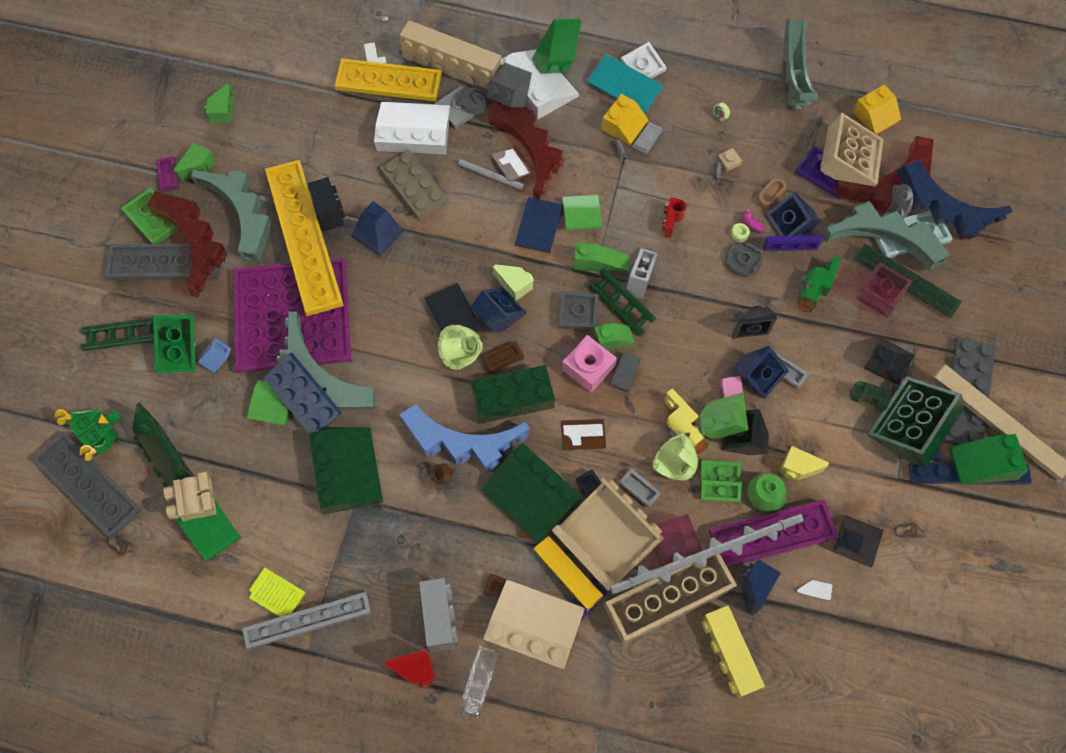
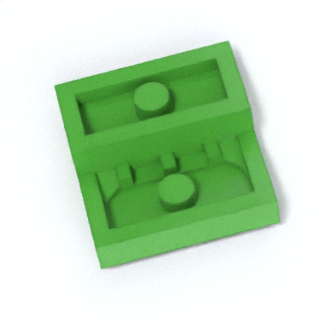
(582, 212)
(267, 406)
(720, 481)

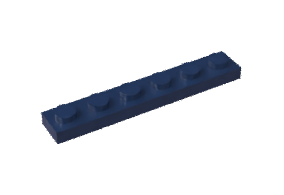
(946, 474)

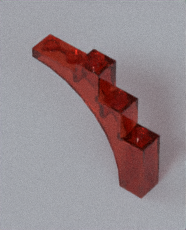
(520, 125)
(881, 194)
(204, 252)

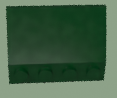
(917, 420)
(158, 447)
(345, 469)
(531, 493)

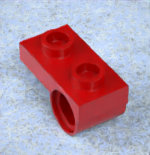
(672, 215)

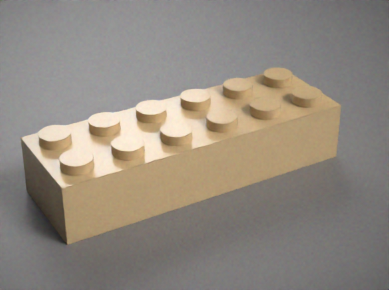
(449, 55)
(661, 602)

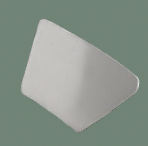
(817, 589)

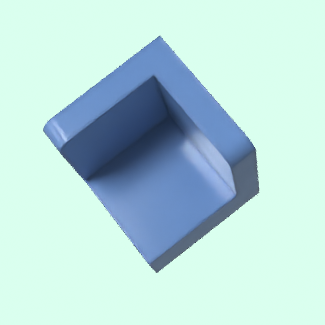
(214, 355)

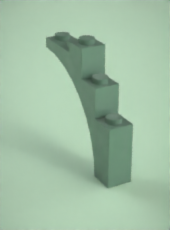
(794, 54)
(235, 188)
(916, 238)
(343, 394)

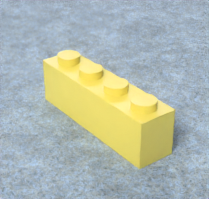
(732, 651)

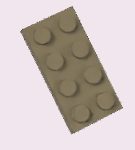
(414, 185)

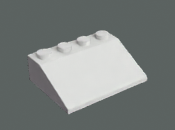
(545, 90)
(412, 128)

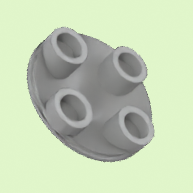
(901, 200)

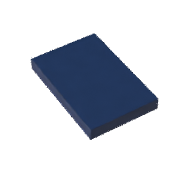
(539, 225)

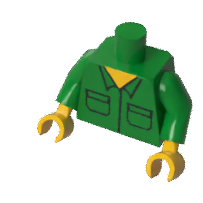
(92, 429)

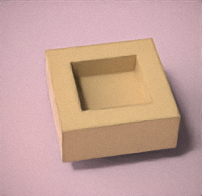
(729, 159)

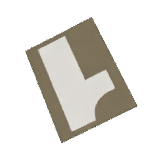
(375, 51)

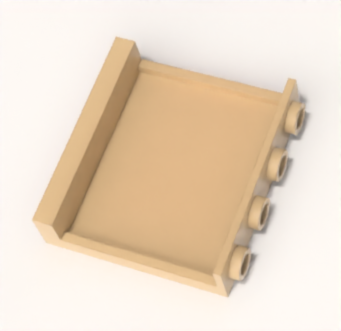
(609, 534)

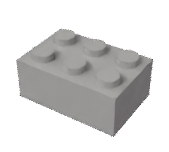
(438, 615)

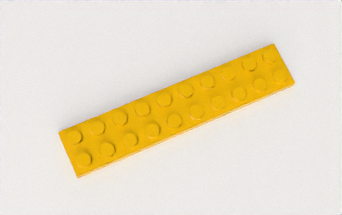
(303, 238)

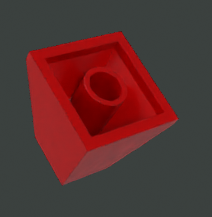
(414, 668)

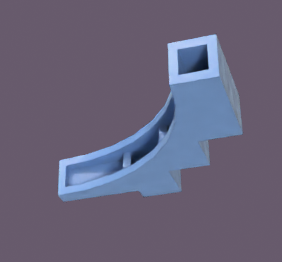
(461, 446)

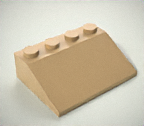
(851, 152)
(534, 624)

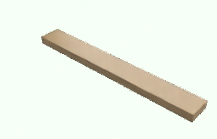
(1002, 422)

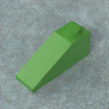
(596, 257)

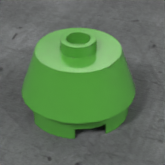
(767, 492)

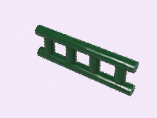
(633, 302)
(112, 341)

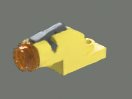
(683, 421)

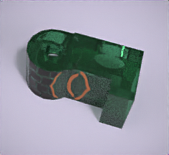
(870, 394)

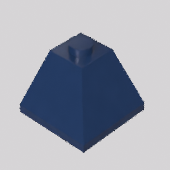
(793, 216)
(376, 228)
(761, 370)

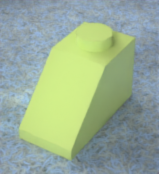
(514, 280)

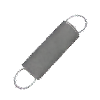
(620, 149)
(717, 171)

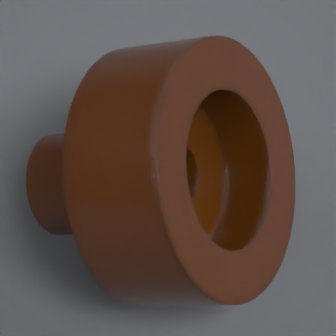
(441, 473)

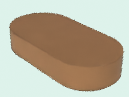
(771, 193)

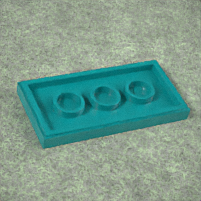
(618, 78)

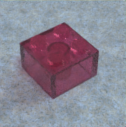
(883, 289)
(678, 538)

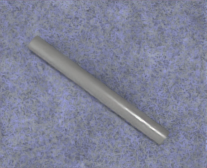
(492, 175)

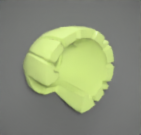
(459, 346)
(676, 459)

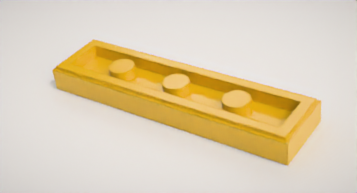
(568, 573)

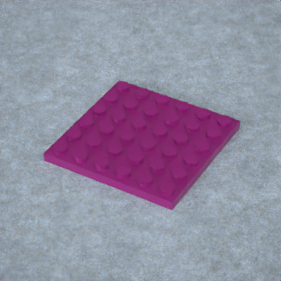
(263, 303)

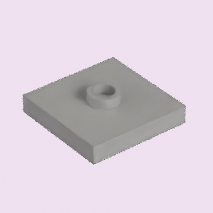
(458, 112)

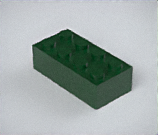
(512, 394)

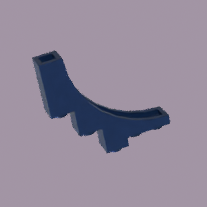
(944, 208)

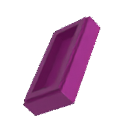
(166, 174)

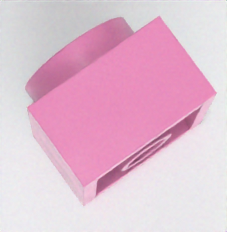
(589, 352)

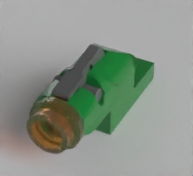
(816, 283)

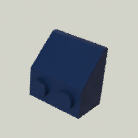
(497, 309)
(757, 584)

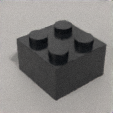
(327, 203)

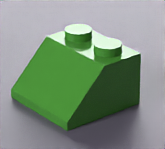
(724, 417)

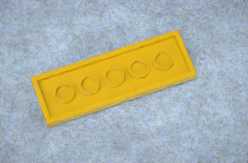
(388, 80)

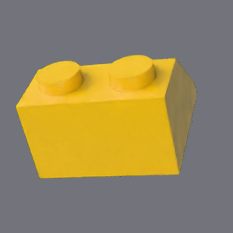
(878, 110)
(624, 120)

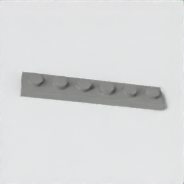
(306, 620)

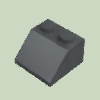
(510, 86)

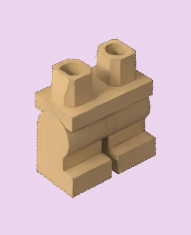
(192, 497)

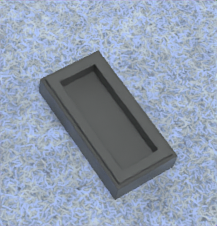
(625, 371)

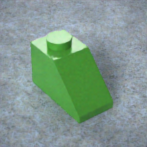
(220, 105)
(194, 159)
(613, 336)

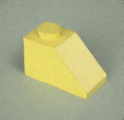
(801, 465)

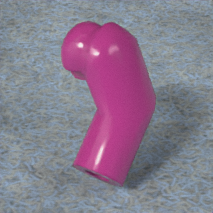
(753, 224)

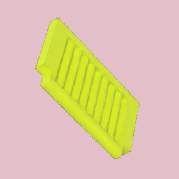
(275, 593)

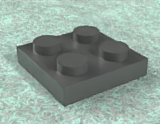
(578, 311)

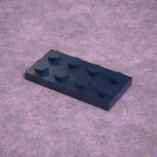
(302, 394)

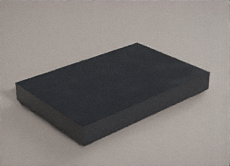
(452, 308)

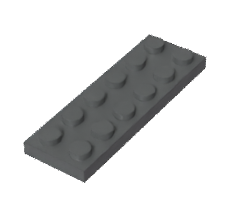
(151, 262)
(974, 364)
(87, 485)

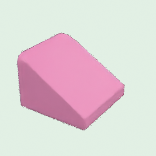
(731, 386)

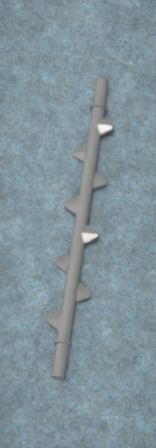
(700, 558)

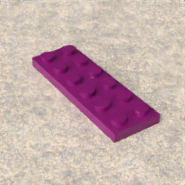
(814, 530)

